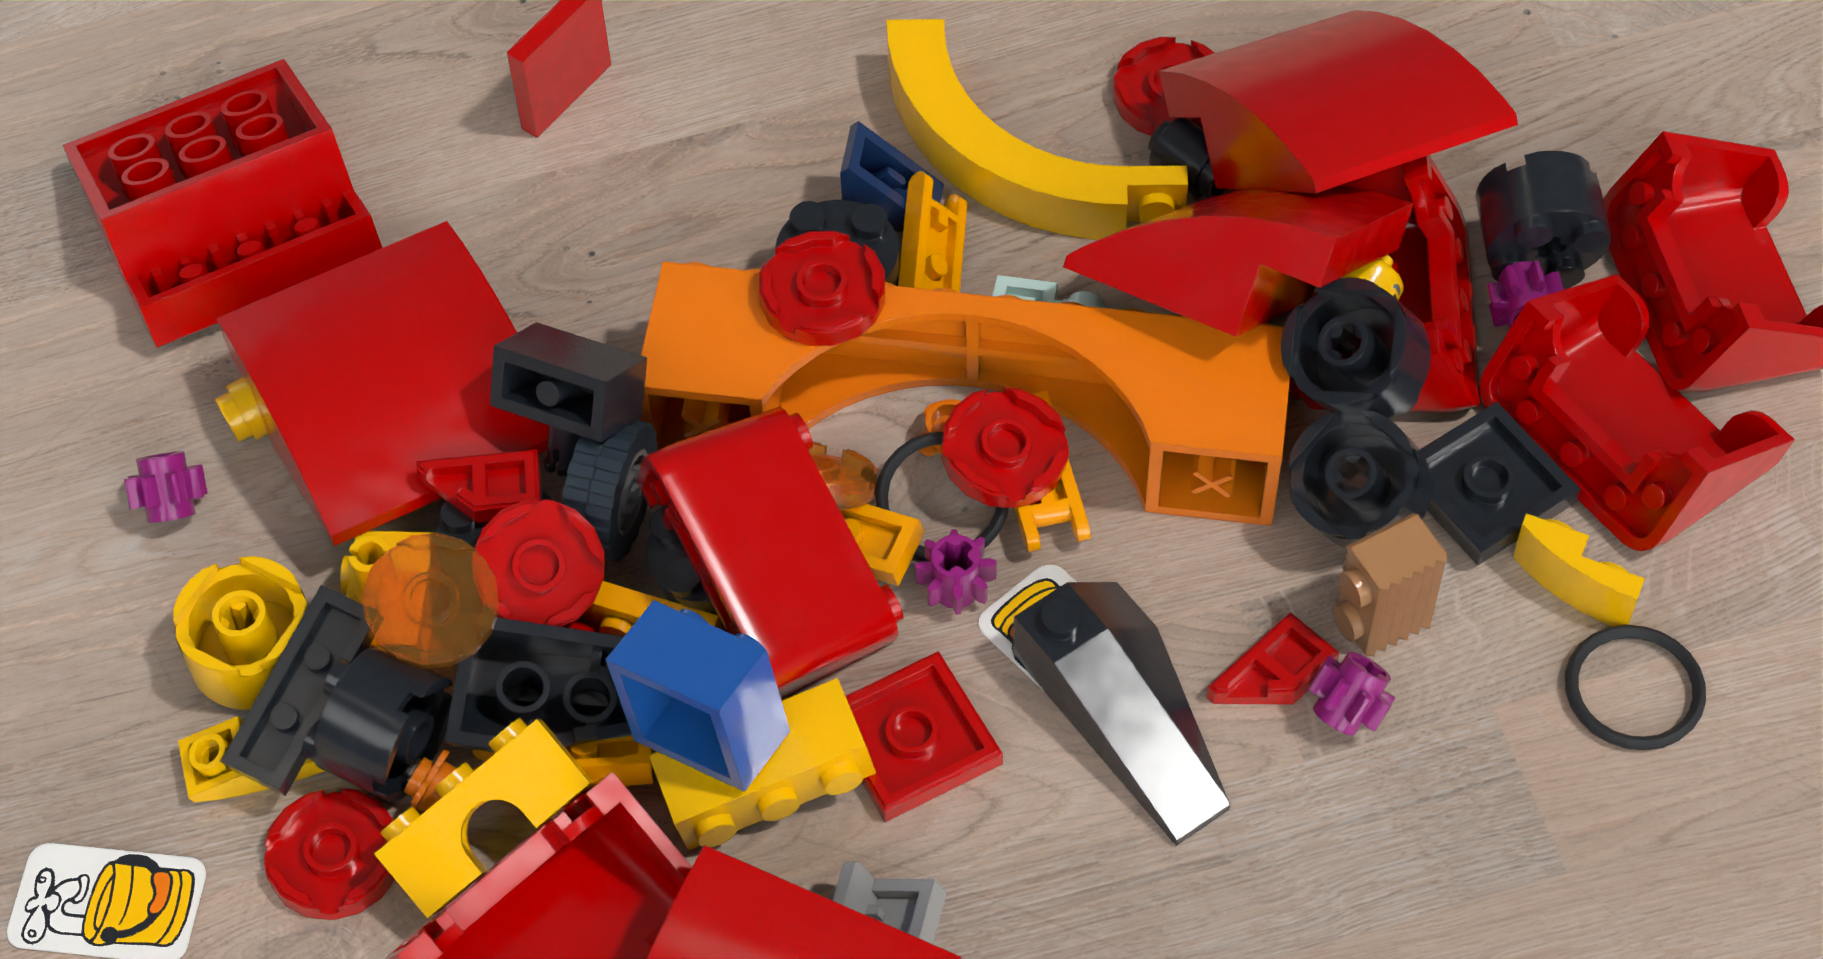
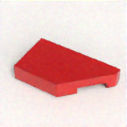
(484, 482)
(1274, 668)

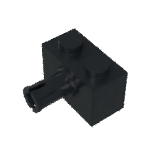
(569, 385)

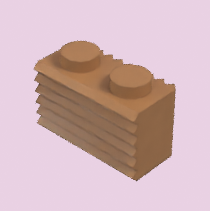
(1389, 584)

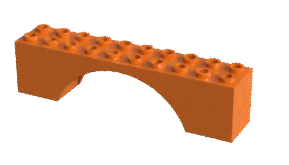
(1168, 397)

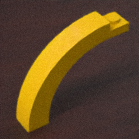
(1003, 170)

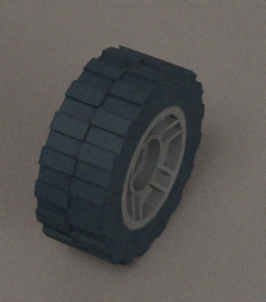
(605, 487)

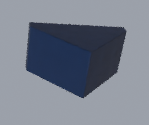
(879, 174)

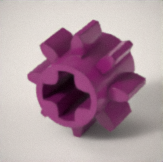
(1518, 285)
(165, 486)
(956, 571)
(1351, 693)

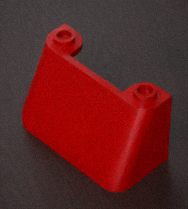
(1700, 256)
(1436, 283)
(1613, 422)
(772, 545)
(574, 889)

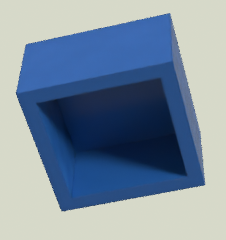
(699, 694)

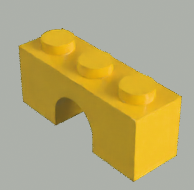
(815, 759)
(432, 850)

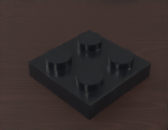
(1489, 479)

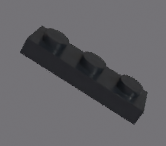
(293, 696)

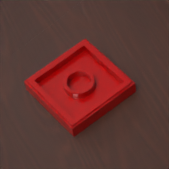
(558, 61)
(920, 736)

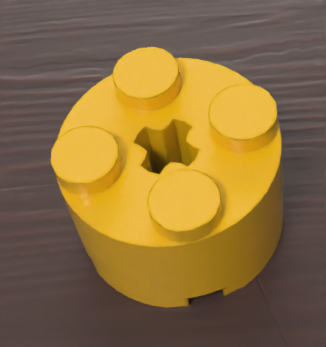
(237, 626)

